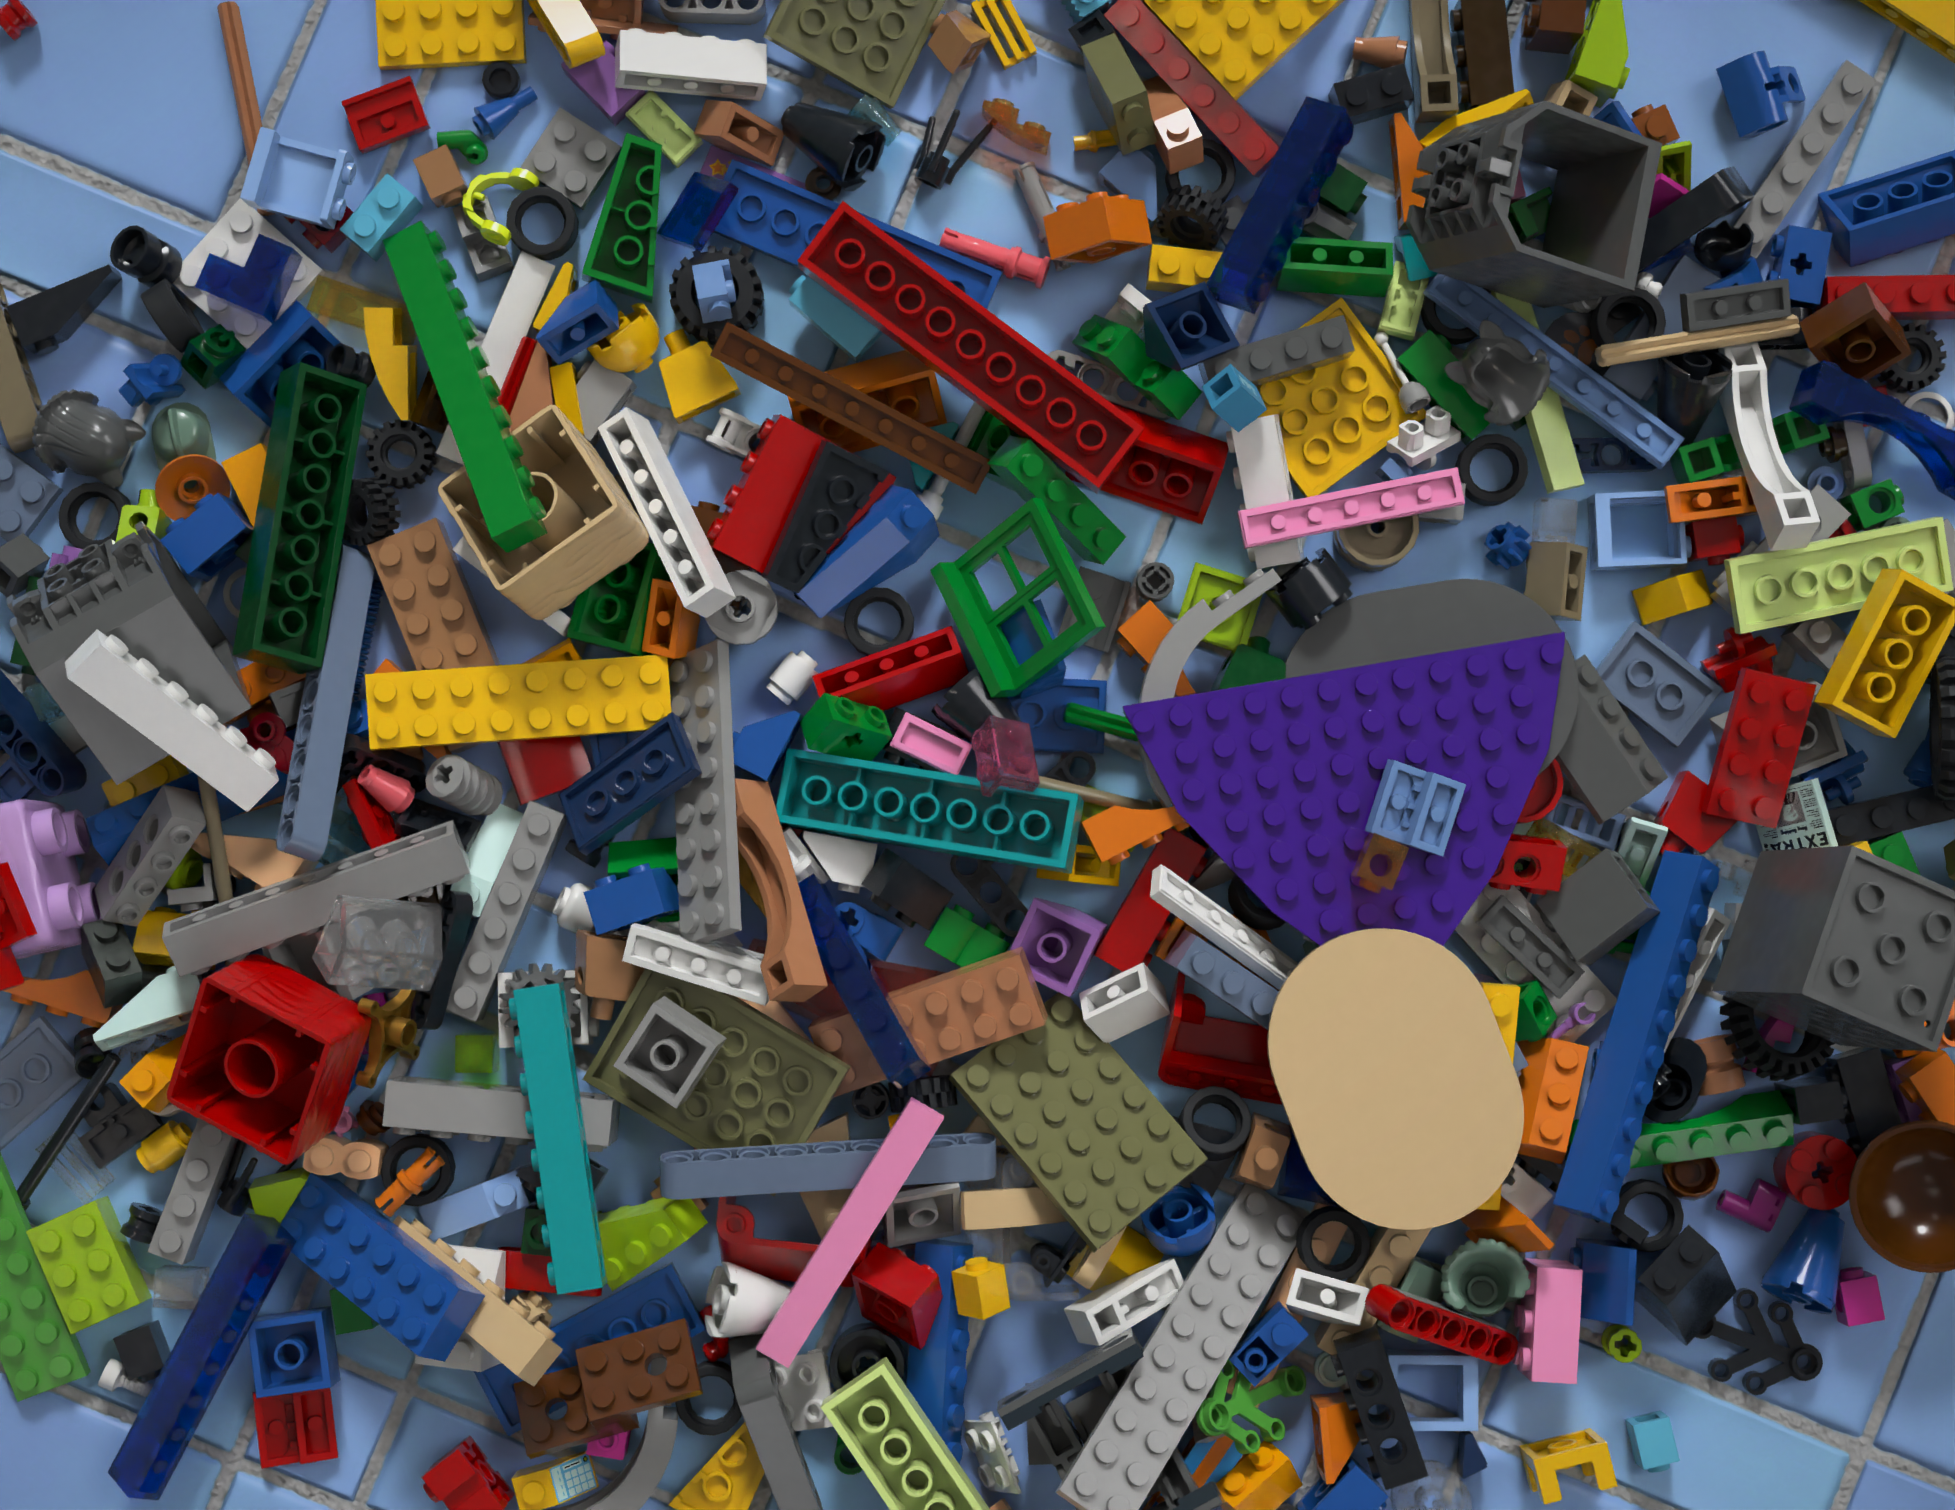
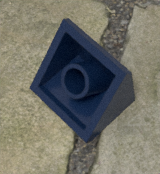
(1186, 328)

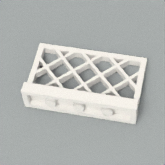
(709, 964)

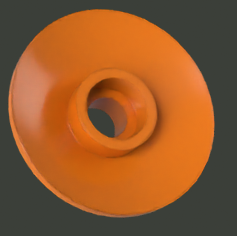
(179, 501)

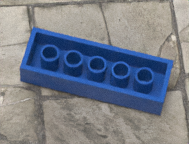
(380, 1267)

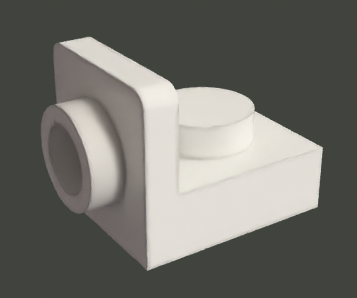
(1129, 309)

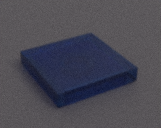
(698, 211)

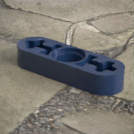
(1583, 446)

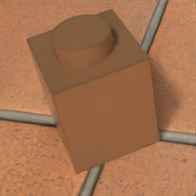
(441, 177)

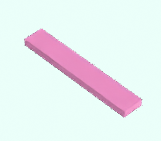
(1350, 508)

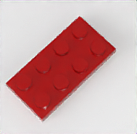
(1758, 747)

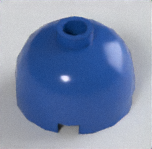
(1181, 1221)

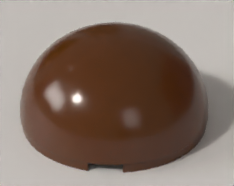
(1907, 1195)

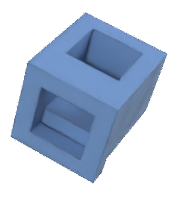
(714, 290)

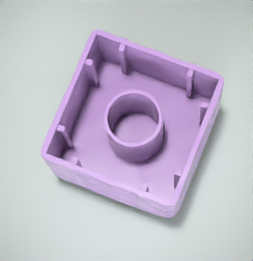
(41, 850)

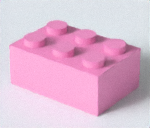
(1549, 1322)

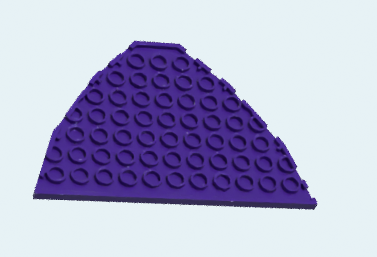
(1292, 767)

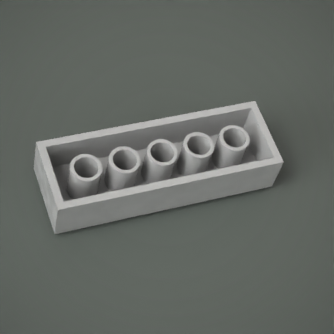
(483, 1111)

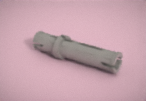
(1038, 202)

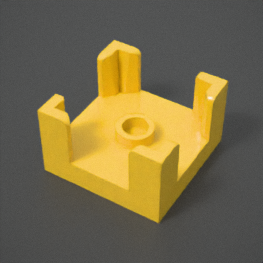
(1565, 1452)

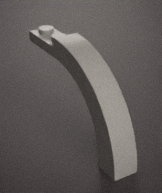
(1181, 640)
(647, 1466)

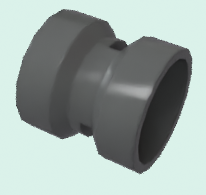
(1153, 587)

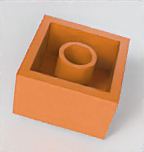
(1097, 228)

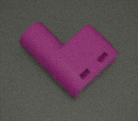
(1758, 1209)

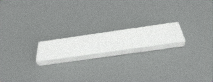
(507, 328)
(1220, 927)

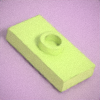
(664, 127)
(1402, 304)

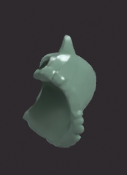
(1483, 1277)

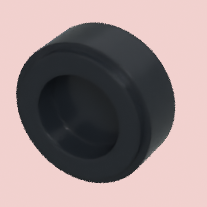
(501, 80)

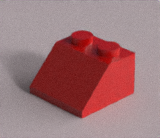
(898, 1294)

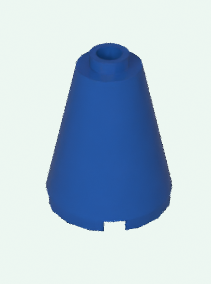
(1809, 1263)

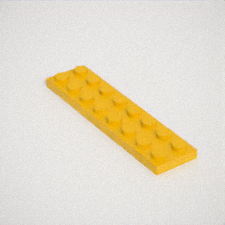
(516, 701)

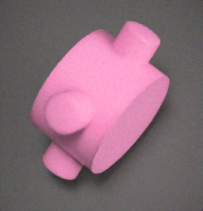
(346, 1122)

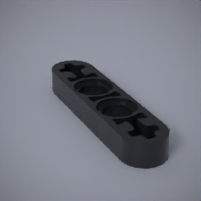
(430, 1006)

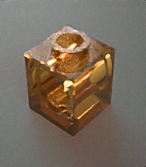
(1393, 852)

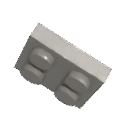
(572, 158)

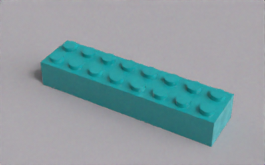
(928, 811)

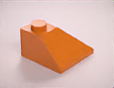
(1333, 1433)

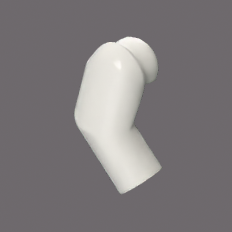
(1646, 282)

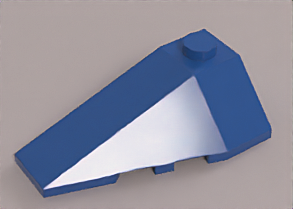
(876, 548)

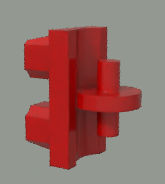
(1738, 652)

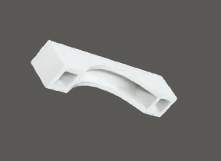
(1780, 500)

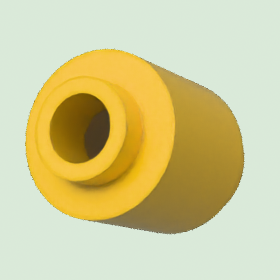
(164, 1146)

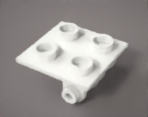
(804, 1389)
(996, 1468)

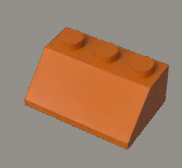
(1550, 1095)

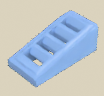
(1614, 832)

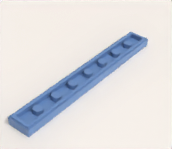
(1568, 374)

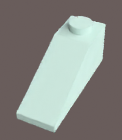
(488, 855)
(155, 1009)

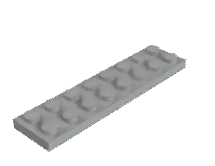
(707, 804)

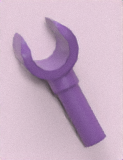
(1572, 1021)

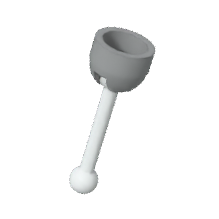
(1412, 394)

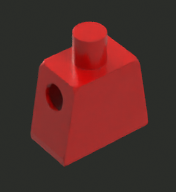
(1686, 823)

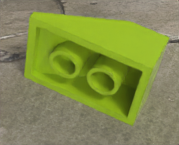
(1601, 52)

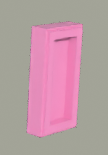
(931, 744)

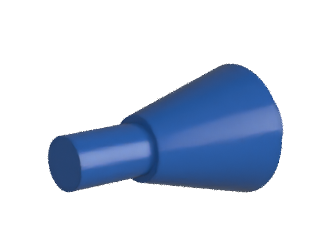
(495, 116)
(1918, 767)

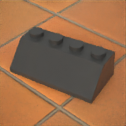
(1605, 751)

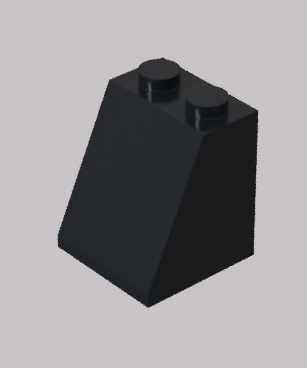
(1685, 1285)

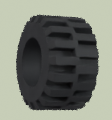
(684, 292)

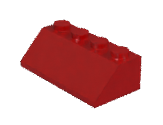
(1168, 469)

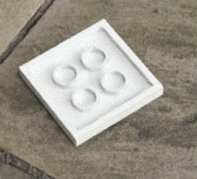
(233, 241)

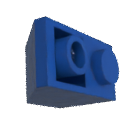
(1267, 1343)

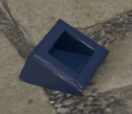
(1469, 1456)

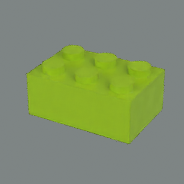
(89, 1264)

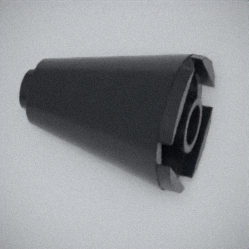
(835, 142)
(1689, 389)
(971, 705)

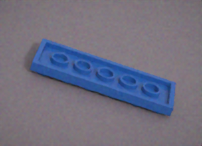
(640, 1306)

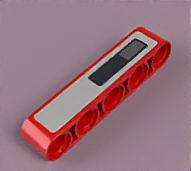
(1441, 1324)

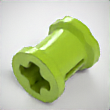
(1616, 1333)

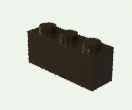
(1482, 51)

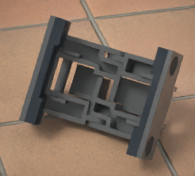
(1043, 1408)

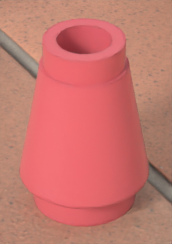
(387, 789)

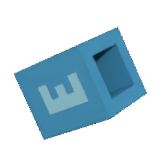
(1234, 398)

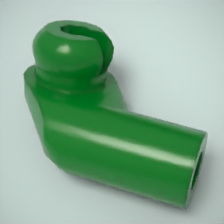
(466, 142)

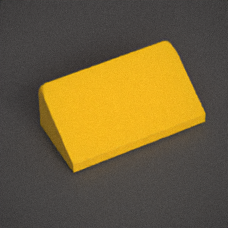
(565, 392)

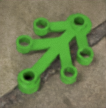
(1216, 1415)

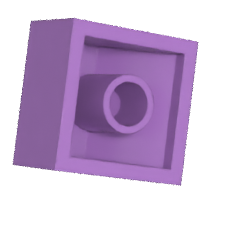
(1058, 944)

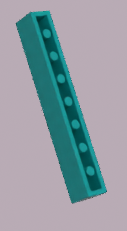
(559, 1138)

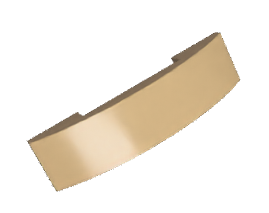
(1007, 1208)

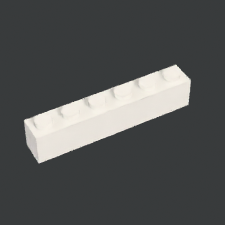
(666, 513)
(171, 719)

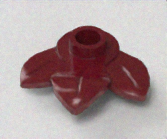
(276, 744)

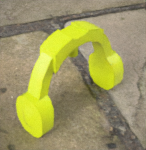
(490, 230)

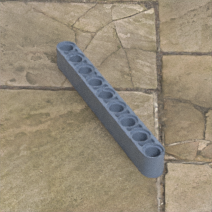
(325, 714)
(816, 1166)

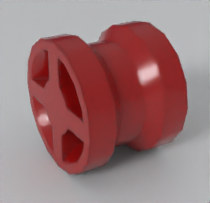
(15, 18)

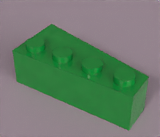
(626, 231)

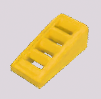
(562, 287)

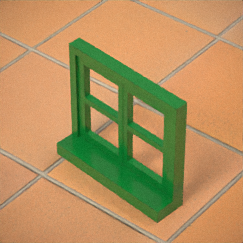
(981, 625)

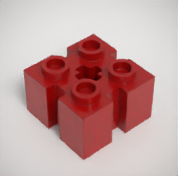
(466, 1480)

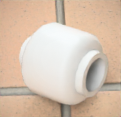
(573, 909)

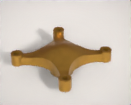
(389, 1033)

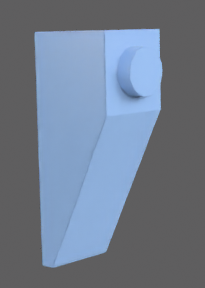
(476, 1204)

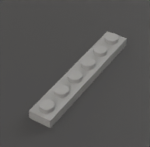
(1804, 153)

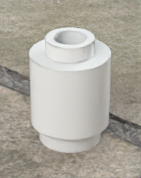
(792, 677)

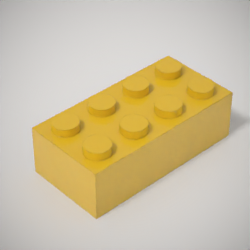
(1888, 653)

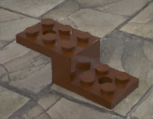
(608, 1388)

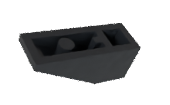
(59, 311)

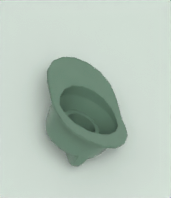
(179, 432)

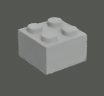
(669, 1052)

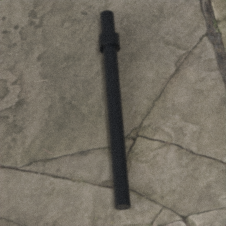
(67, 1128)

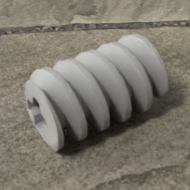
(464, 785)

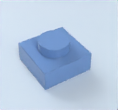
(1394, 470)

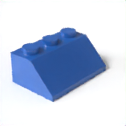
(289, 340)

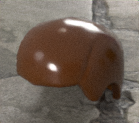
(1691, 1178)

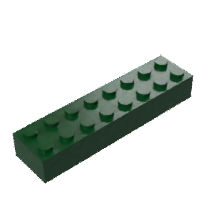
(300, 519)

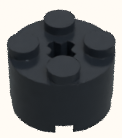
(1310, 589)
(862, 1341)

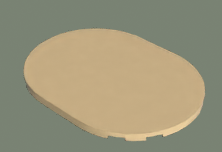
(1395, 1079)

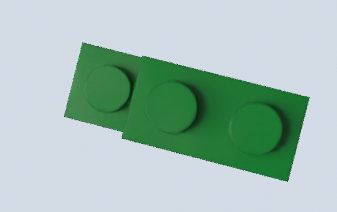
(1125, 355)

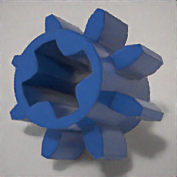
(1507, 545)

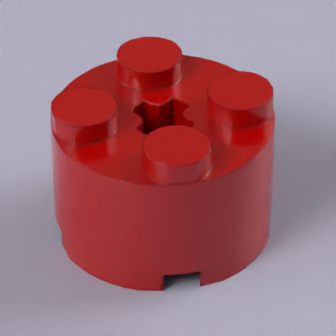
(1796, 1163)

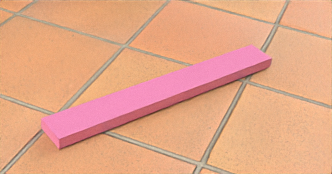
(850, 1232)

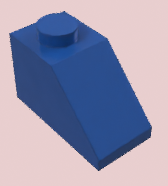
(579, 322)

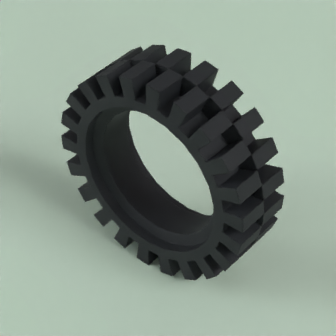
(1761, 1055)

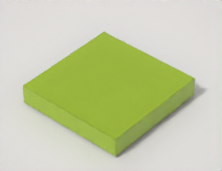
(1209, 584)

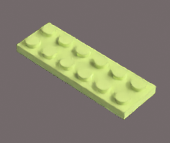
(1832, 573)

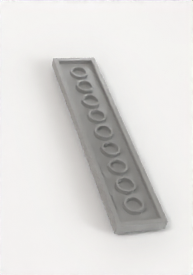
(1183, 1355)

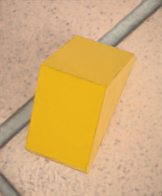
(1672, 597)

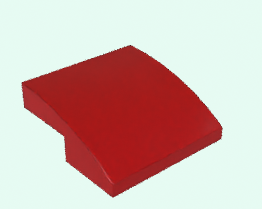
(544, 765)
(295, 1428)

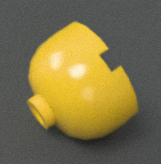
(630, 345)

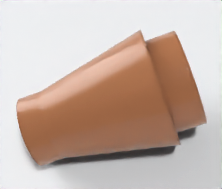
(1380, 51)

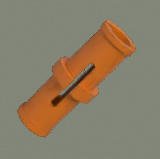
(409, 1181)

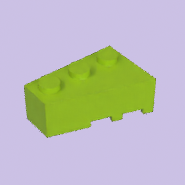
(644, 1234)

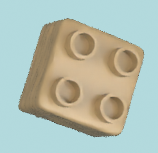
(586, 520)

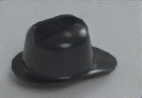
(1687, 1077)

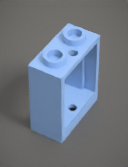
(1601, 536)
(1466, 1387)

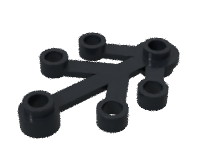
(1762, 1346)

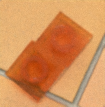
(1005, 119)

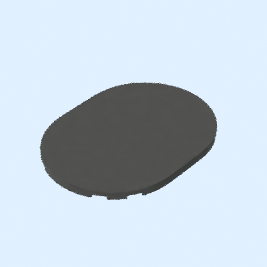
(1433, 621)

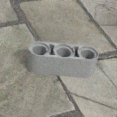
(726, 13)

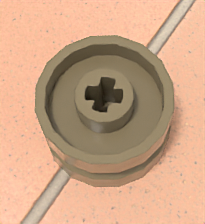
(1375, 551)

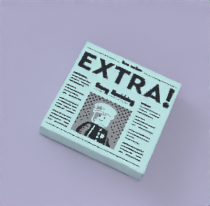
(1802, 820)

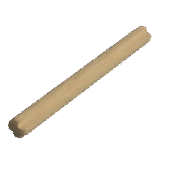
(1696, 340)

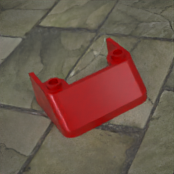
(1213, 1051)
(765, 1256)

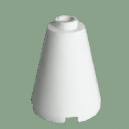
(742, 1301)

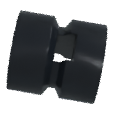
(145, 256)

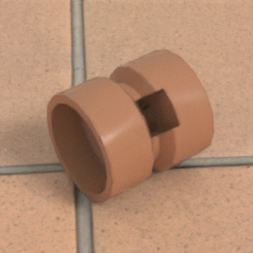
(1722, 1072)

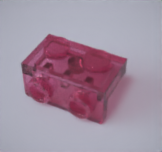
(1005, 755)

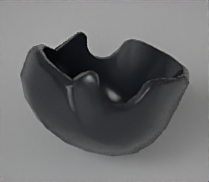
(1724, 246)

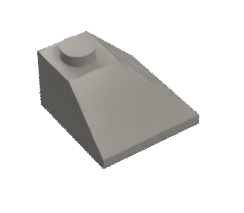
(923, 1213)

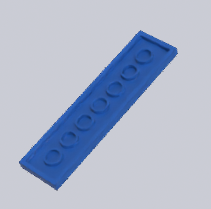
(786, 218)

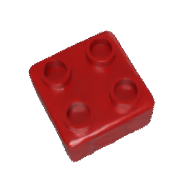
(268, 1056)

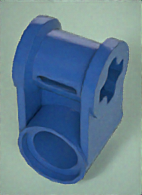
(873, 931)

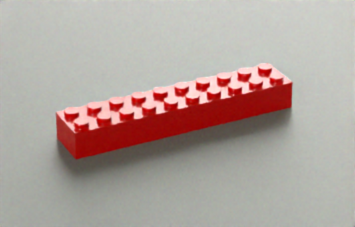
(969, 347)

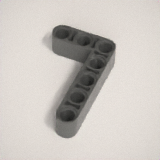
(770, 1426)

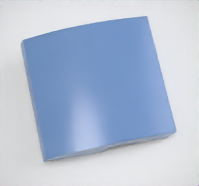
(1415, 807)

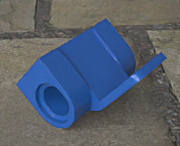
(1758, 93)

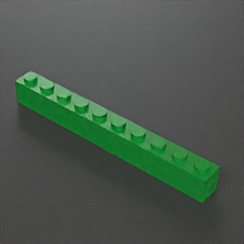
(465, 387)

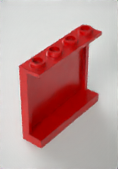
(768, 491)

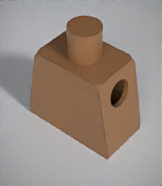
(602, 972)
(1262, 1153)

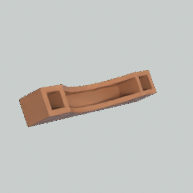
(791, 956)

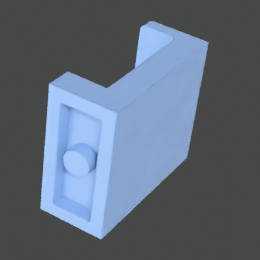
(298, 179)

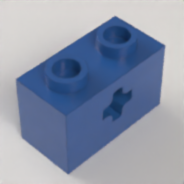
(1811, 252)

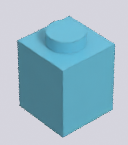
(1652, 1441)

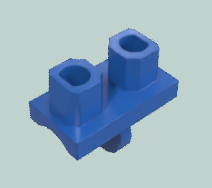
(153, 381)
(1838, 775)

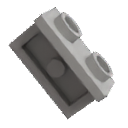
(198, 897)

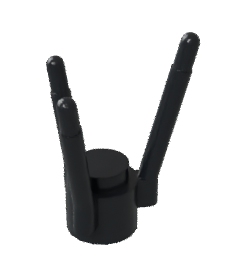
(934, 169)
(235, 1193)

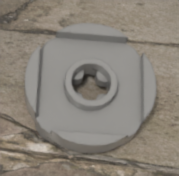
(760, 620)

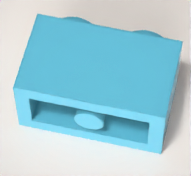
(381, 215)

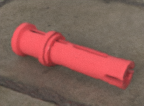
(1011, 261)

